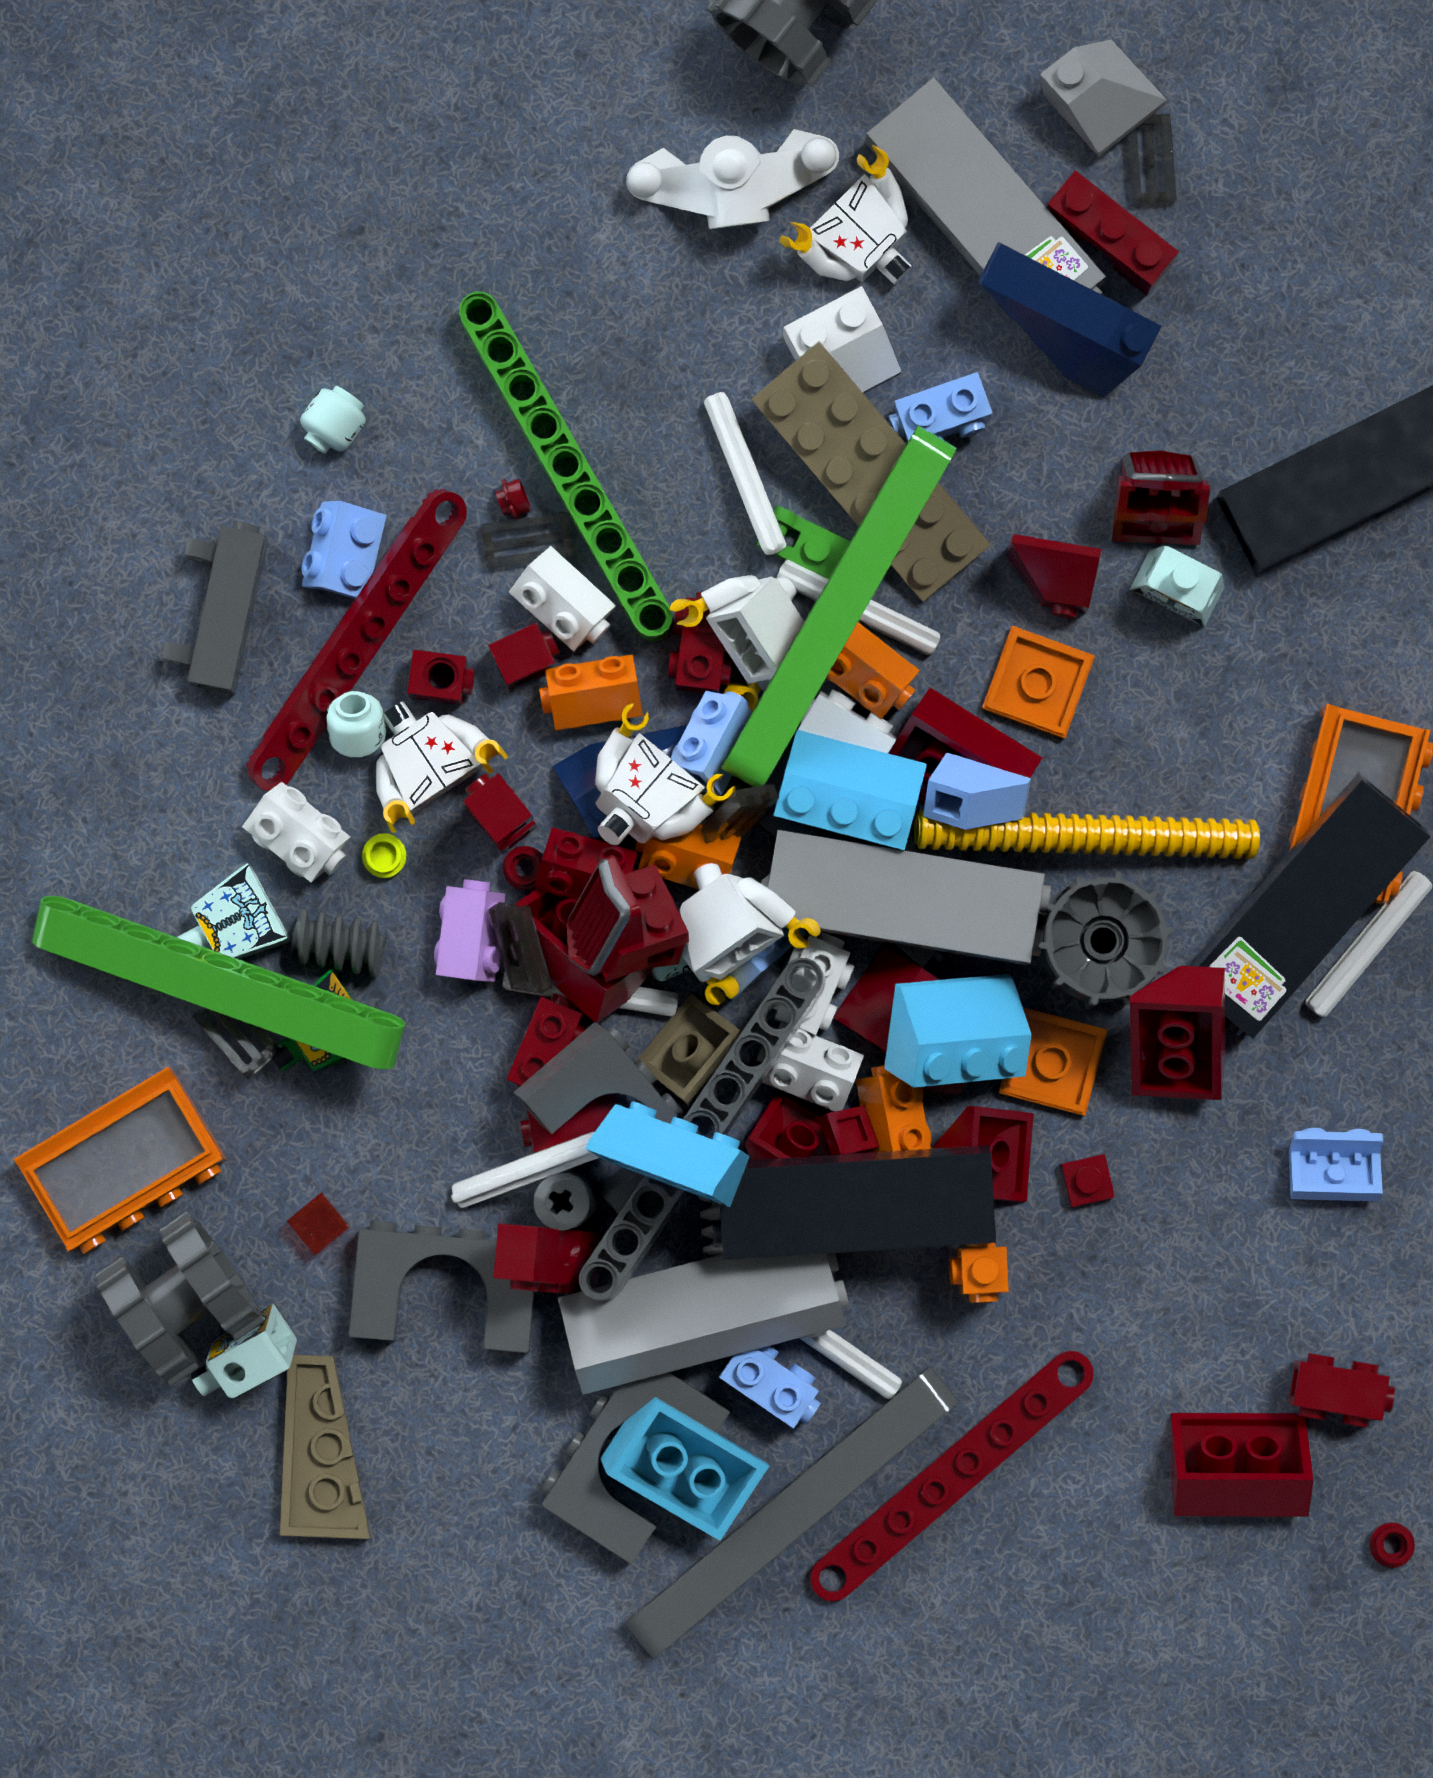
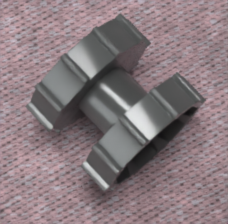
(779, 34)
(1137, 934)
(163, 1309)

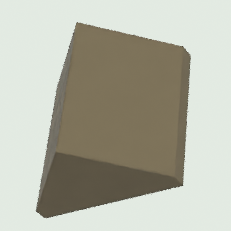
(689, 1048)

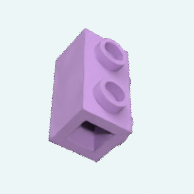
(467, 934)

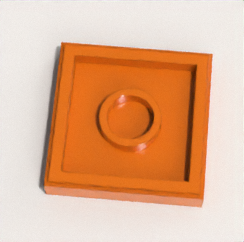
(1038, 682)
(1059, 1063)

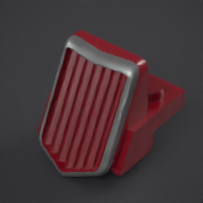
(1160, 499)
(622, 921)

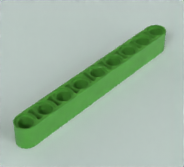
(563, 445)
(839, 608)
(218, 982)

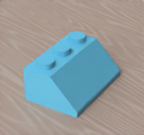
(850, 790)
(957, 1031)
(670, 1152)
(683, 1467)

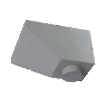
(1100, 93)

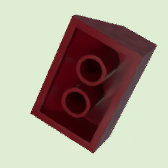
(945, 727)
(586, 991)
(1179, 1035)
(1240, 1464)

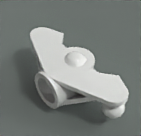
(733, 178)

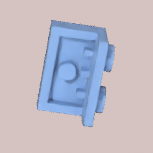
(342, 548)
(1335, 1165)

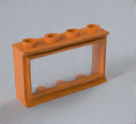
(1375, 747)
(121, 1161)

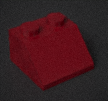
(870, 1002)

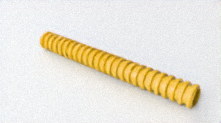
(1098, 835)

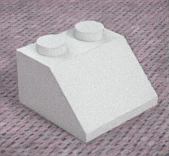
(851, 335)

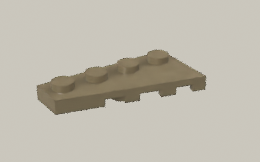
(319, 1461)

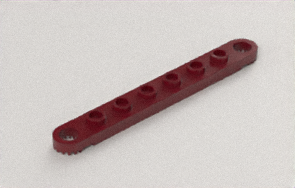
(357, 638)
(951, 1475)

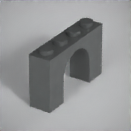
(588, 1069)
(389, 1256)
(580, 1492)

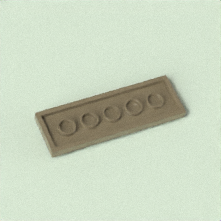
(853, 454)

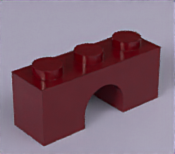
(1129, 244)
(499, 811)
(544, 1257)

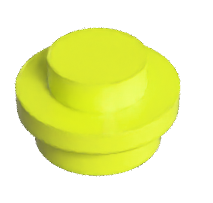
(384, 855)

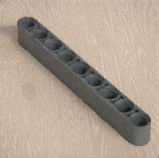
(706, 1107)
(791, 1512)

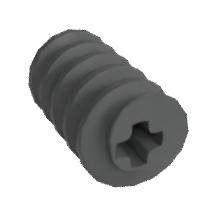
(339, 943)
(548, 1203)

